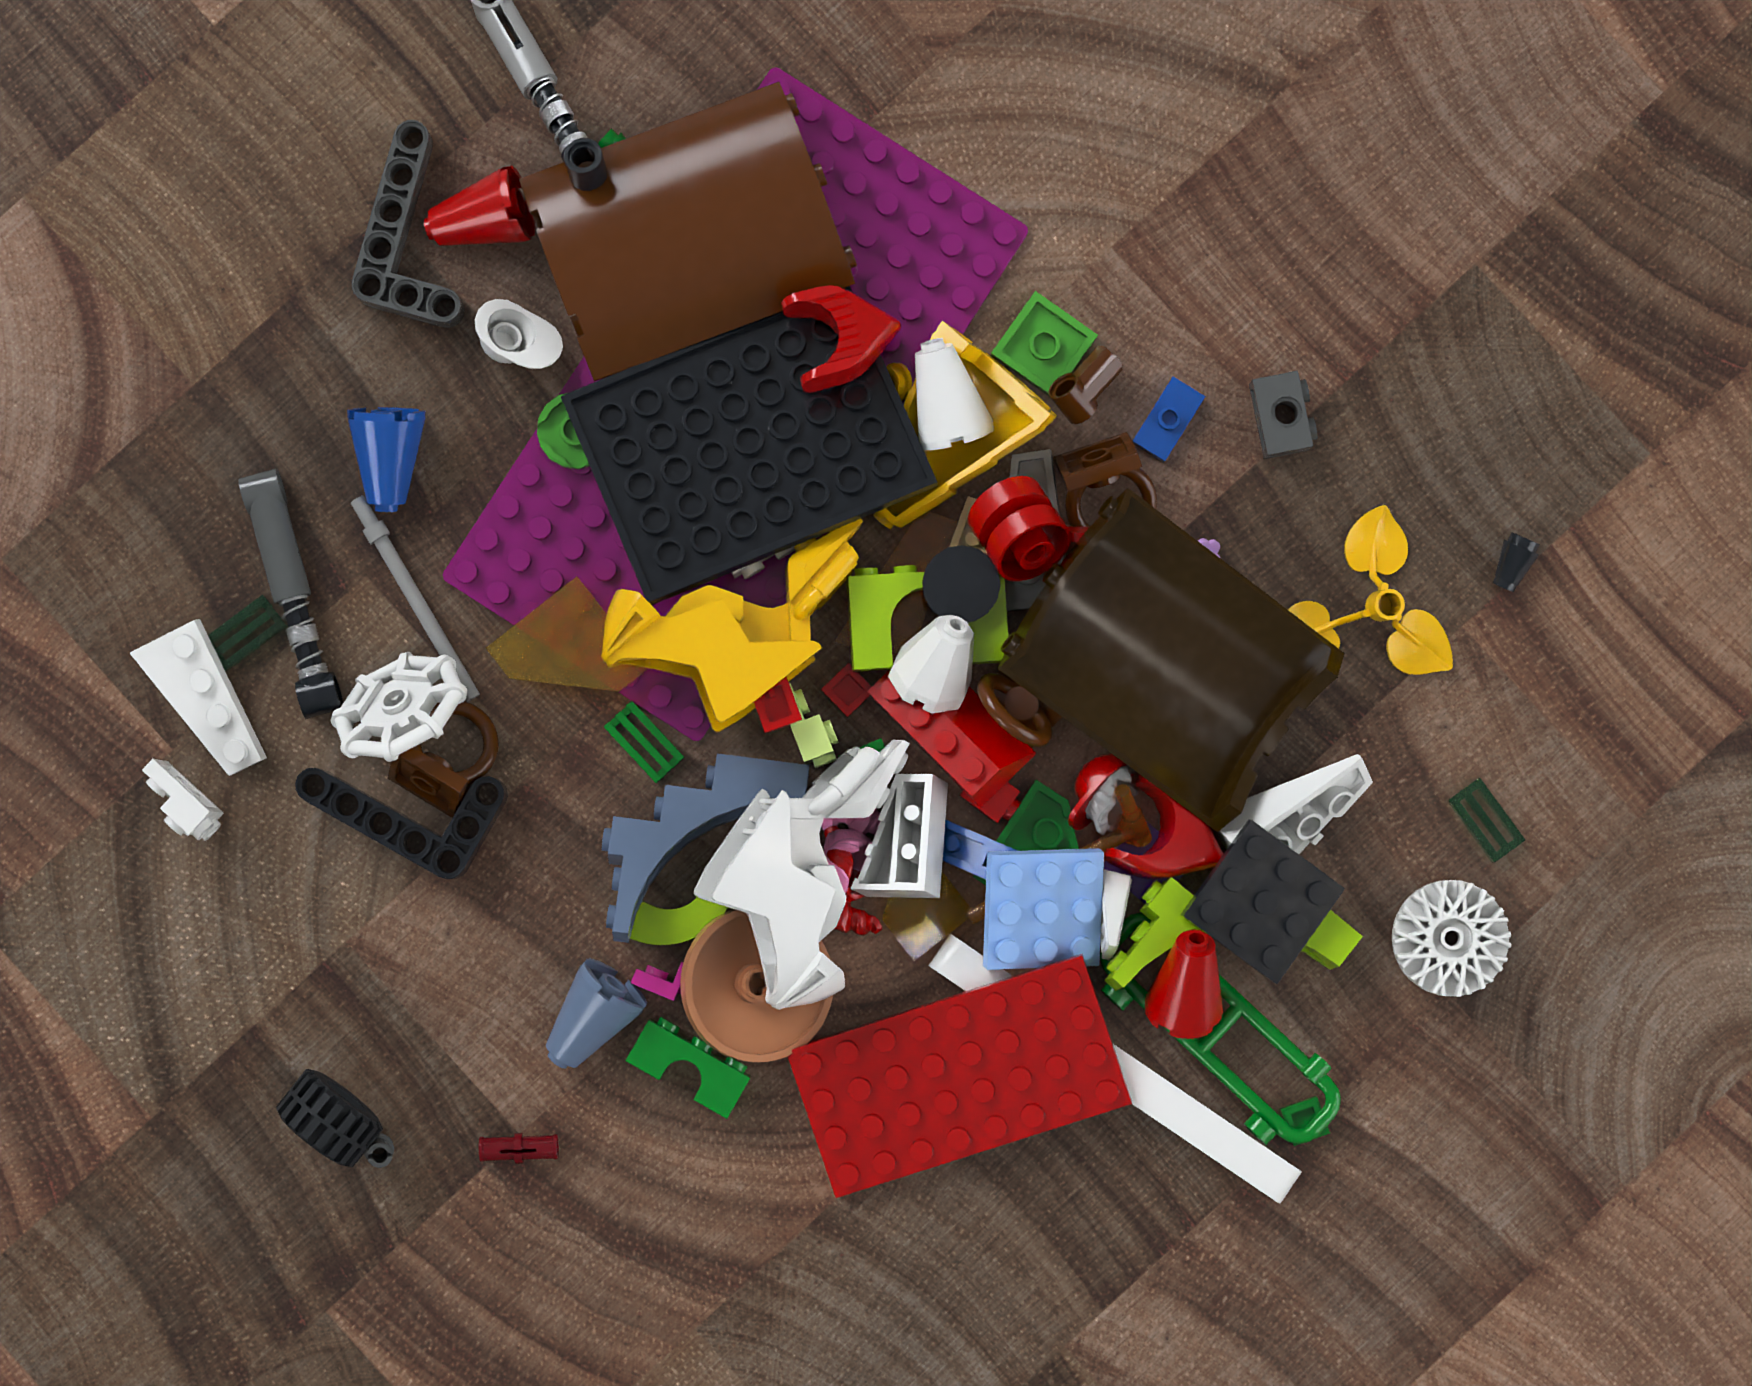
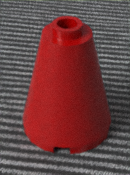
(483, 213)
(1187, 988)

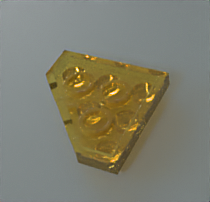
(562, 644)

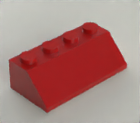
(960, 741)

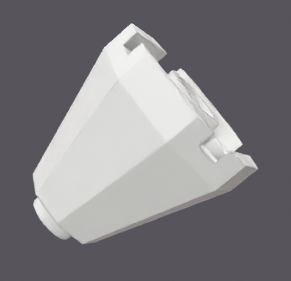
(936, 665)

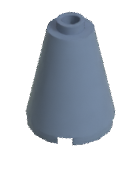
(592, 1013)

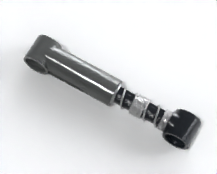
(267, 506)

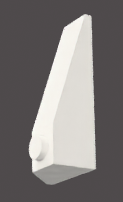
(1303, 806)

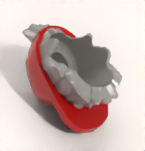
(1096, 793)

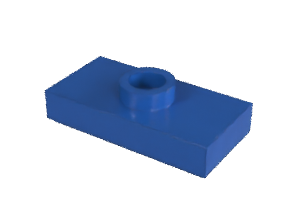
(1168, 419)

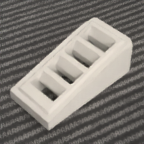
(1114, 904)

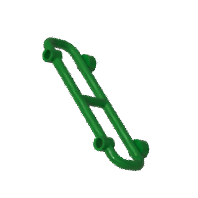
(1264, 1121)

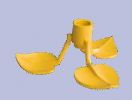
(1381, 547)

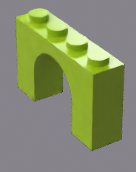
(870, 610)

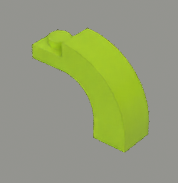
(673, 926)

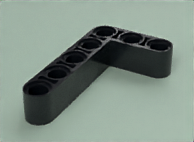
(404, 826)

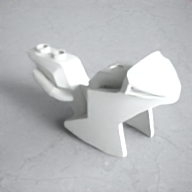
(781, 876)

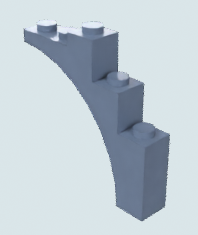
(684, 815)

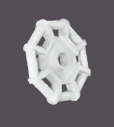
(398, 706)

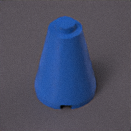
(386, 452)

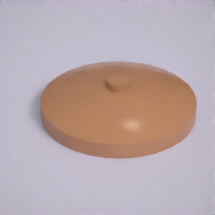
(727, 993)

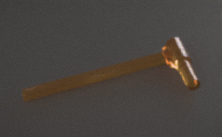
(1132, 830)

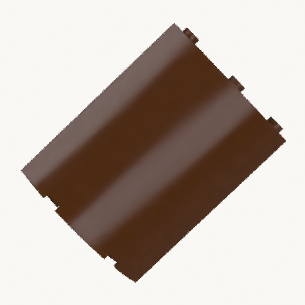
(689, 231)

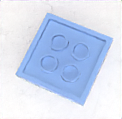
(1042, 907)

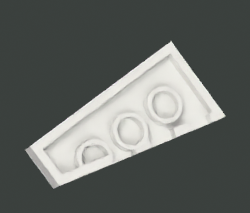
(198, 688)

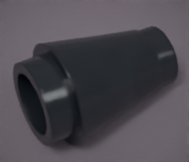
(1515, 561)

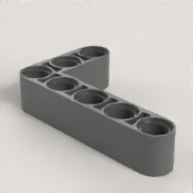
(396, 234)

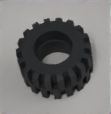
(329, 1118)

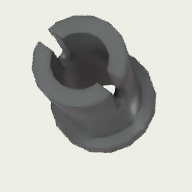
(380, 1160)

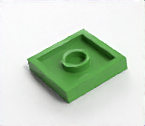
(1043, 343)

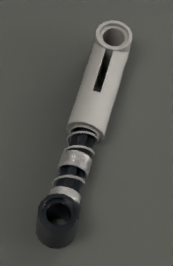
(537, 83)

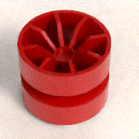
(1019, 528)

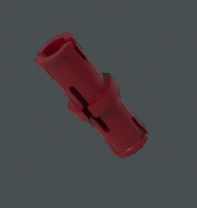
(518, 1148)

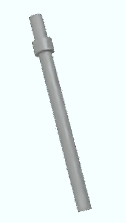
(377, 534)

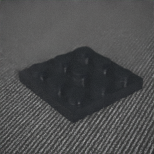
(1262, 901)

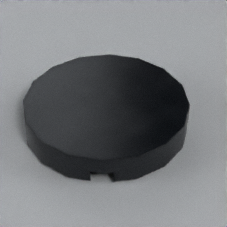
(961, 583)

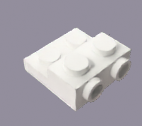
(187, 806)

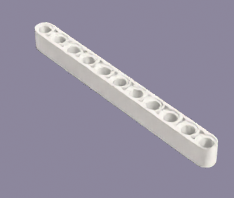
(1153, 1094)

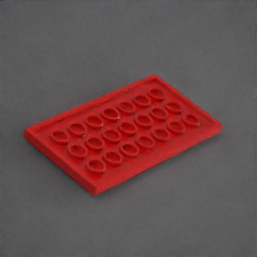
(959, 1076)

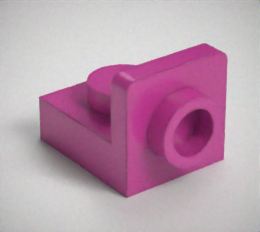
(656, 981)

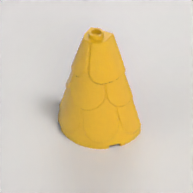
(1016, 417)

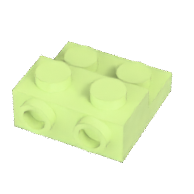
(813, 735)

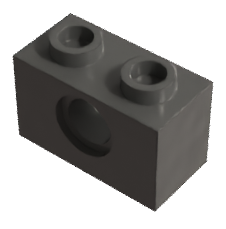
(1275, 437)

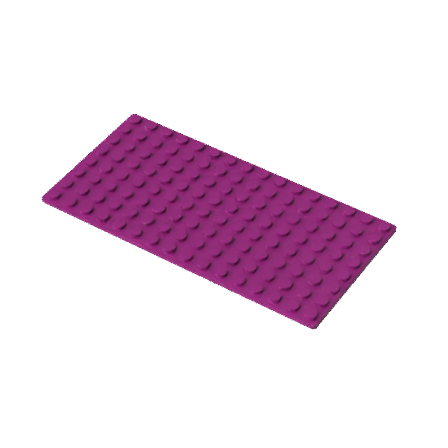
(921, 255)

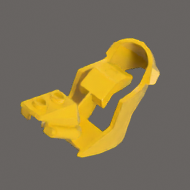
(727, 643)

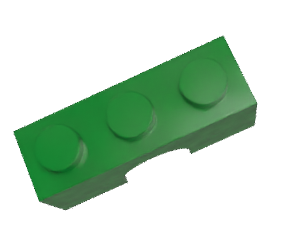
(720, 1079)

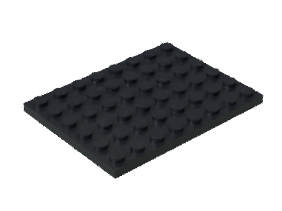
(729, 459)

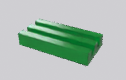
(622, 718)

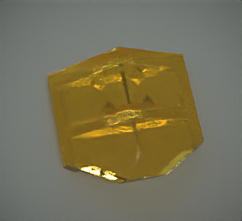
(925, 921)

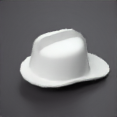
(516, 335)

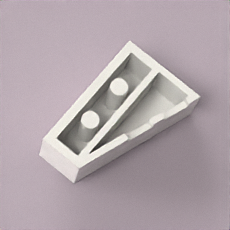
(908, 842)

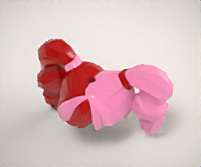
(846, 852)

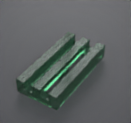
(237, 619)
(1466, 793)

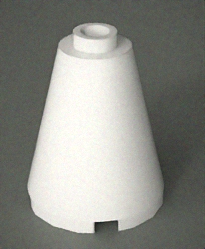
(947, 398)

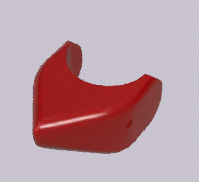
(860, 328)
(1182, 845)

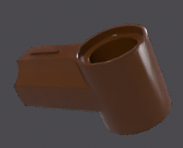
(1077, 391)

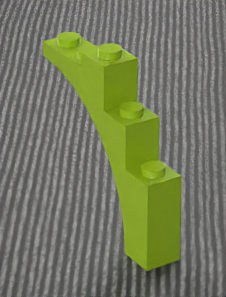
(1164, 905)

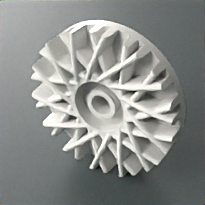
(1421, 933)

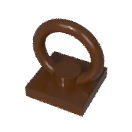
(1100, 466)
(1016, 709)
(433, 777)

